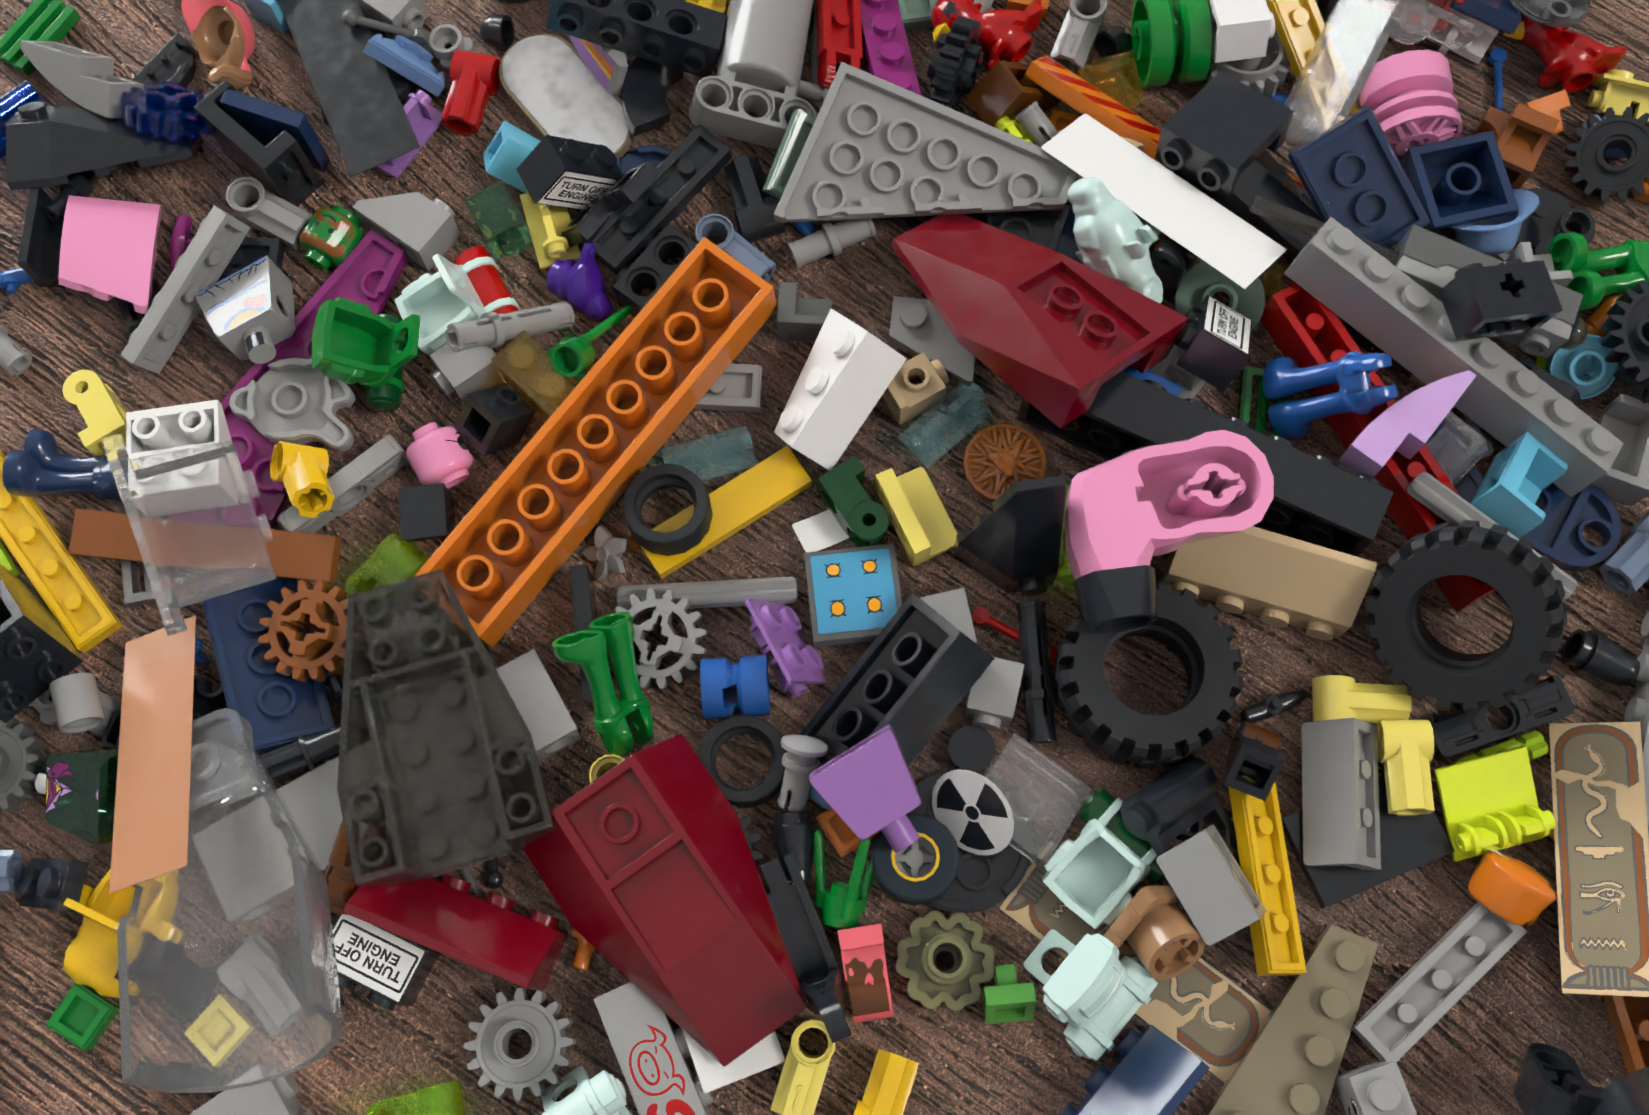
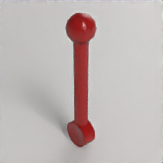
(982, 617)

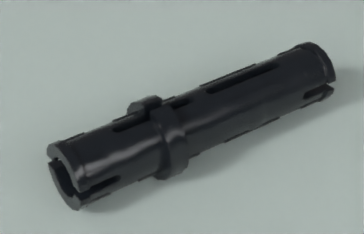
(1036, 674)

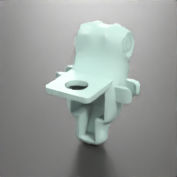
(1113, 238)

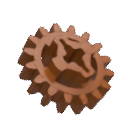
(306, 611)

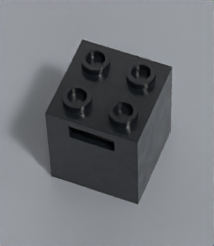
(31, 646)

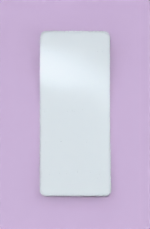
(819, 532)

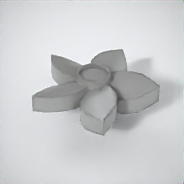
(607, 553)

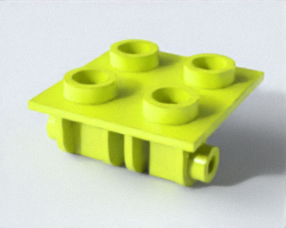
(1491, 803)

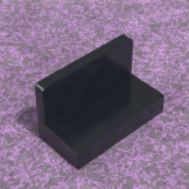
(40, 241)

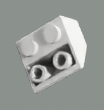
(175, 428)

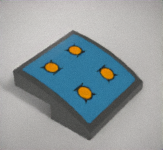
(851, 593)

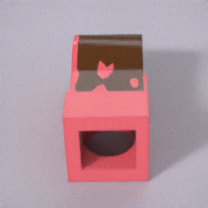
(866, 972)

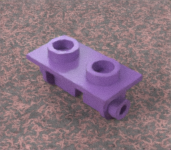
(424, 122)

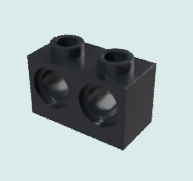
(650, 268)

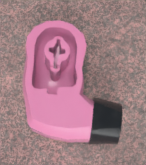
(1152, 506)

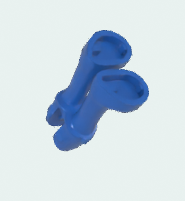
(1356, 395)

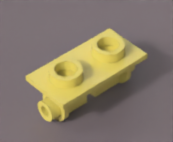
(1618, 91)
(545, 230)

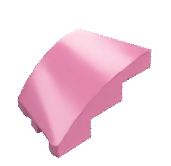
(110, 249)

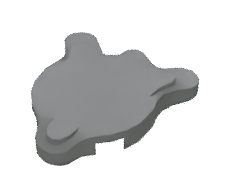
(296, 405)

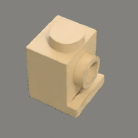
(908, 399)

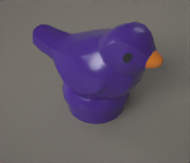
(581, 285)

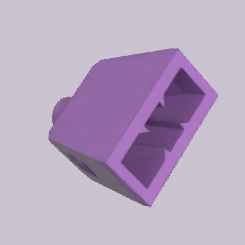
(871, 789)

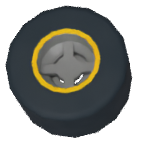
(917, 884)

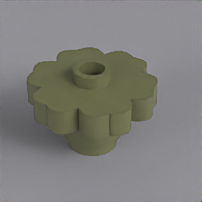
(970, 961)

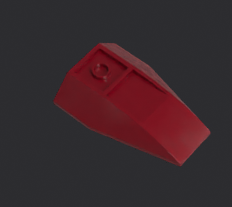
(672, 897)

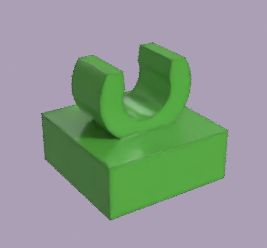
(1007, 999)

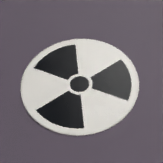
(973, 812)

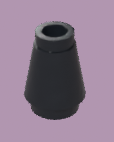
(1598, 657)
(795, 833)

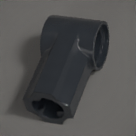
(753, 206)

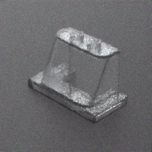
(192, 523)

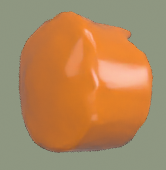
(1510, 888)

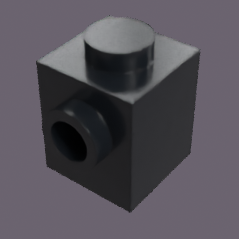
(494, 418)

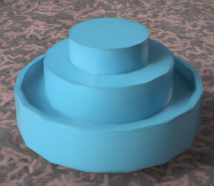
(1584, 367)

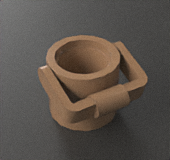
(1157, 933)

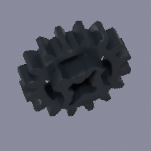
(956, 62)

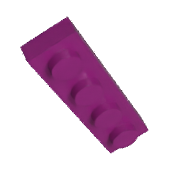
(887, 44)

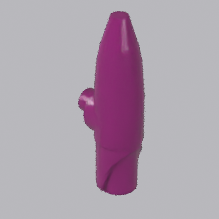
(180, 238)

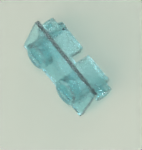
(946, 424)
(714, 454)

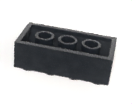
(904, 679)

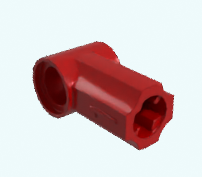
(472, 81)

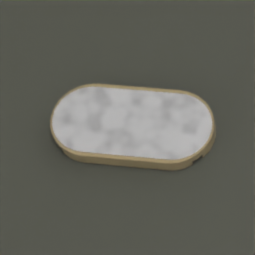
(561, 94)

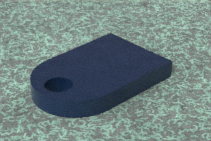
(1561, 532)

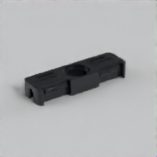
(1470, 730)

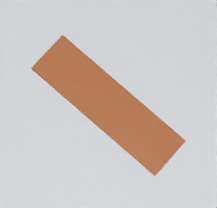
(154, 758)

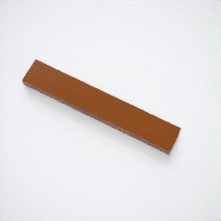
(291, 553)

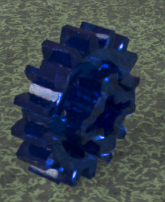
(164, 110)

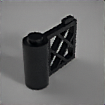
(1175, 803)

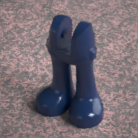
(46, 472)

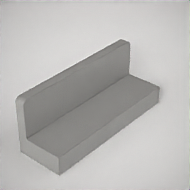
(1340, 794)

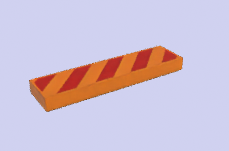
(1093, 102)

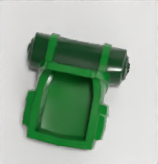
(365, 349)

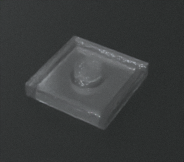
(1040, 797)

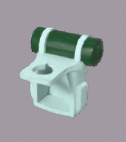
(1102, 864)

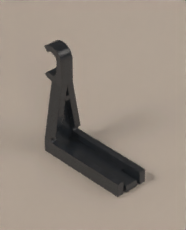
(807, 945)

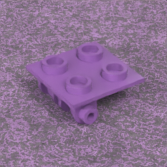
(777, 631)

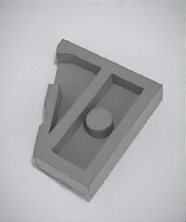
(920, 329)

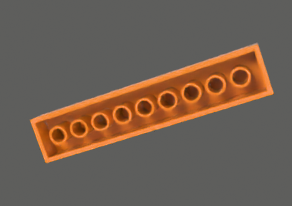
(601, 437)

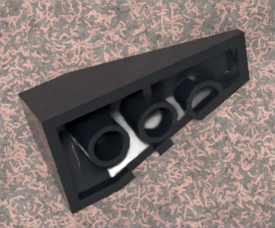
(1272, 182)
(1019, 540)

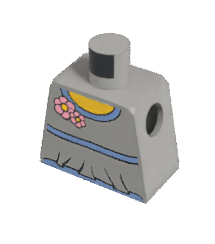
(251, 310)

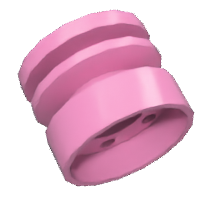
(1413, 99)

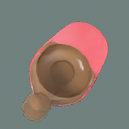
(222, 38)

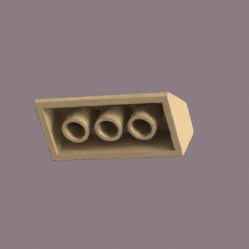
(1274, 579)

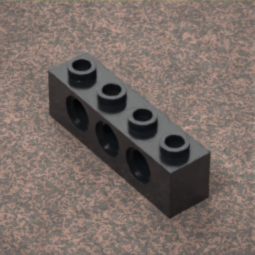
(655, 30)

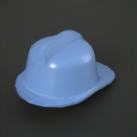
(1498, 233)

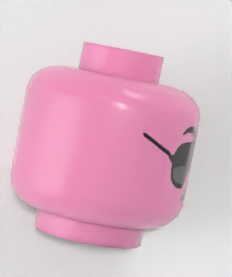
(439, 455)

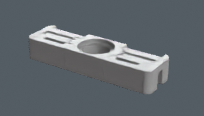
(351, 484)

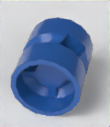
(752, 690)

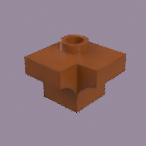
(1519, 138)

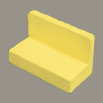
(916, 513)

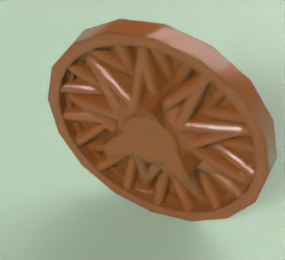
(1000, 458)

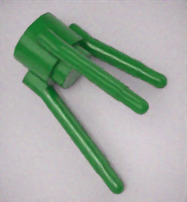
(576, 355)
(844, 901)

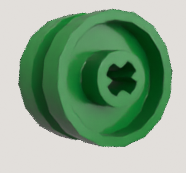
(1171, 40)

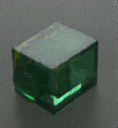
(498, 220)

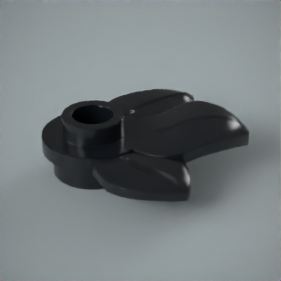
(1554, 217)

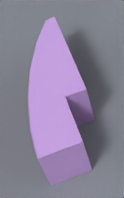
(1405, 425)

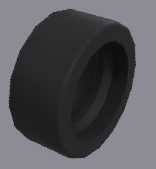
(659, 478)
(755, 727)

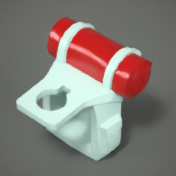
(455, 295)

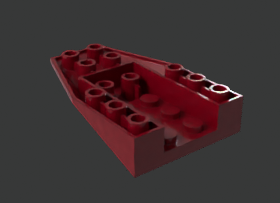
(1035, 313)

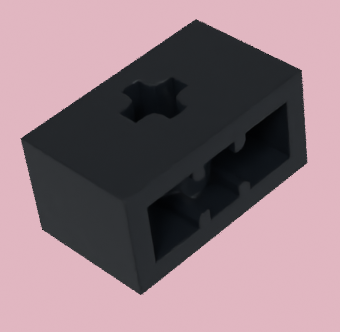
(1499, 299)

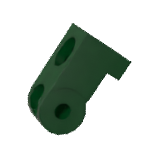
(850, 504)

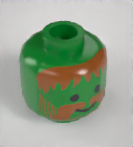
(330, 237)

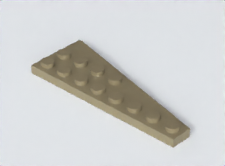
(1304, 1040)

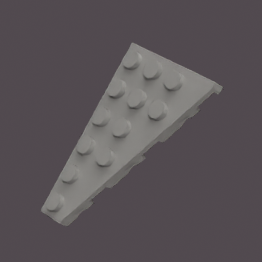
(906, 156)

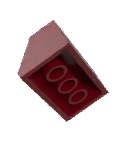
(465, 926)

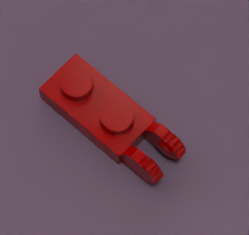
(837, 37)

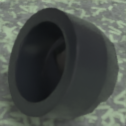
(497, 31)
(1113, 41)

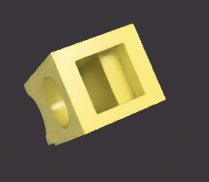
(98, 407)

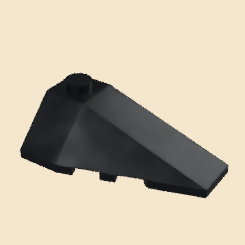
(64, 140)

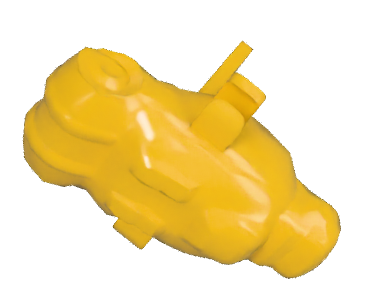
(94, 952)

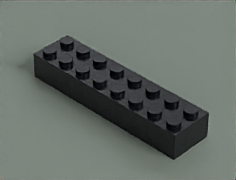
(1311, 493)

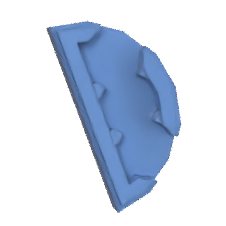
(408, 60)

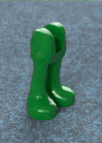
(1629, 261)
(615, 719)

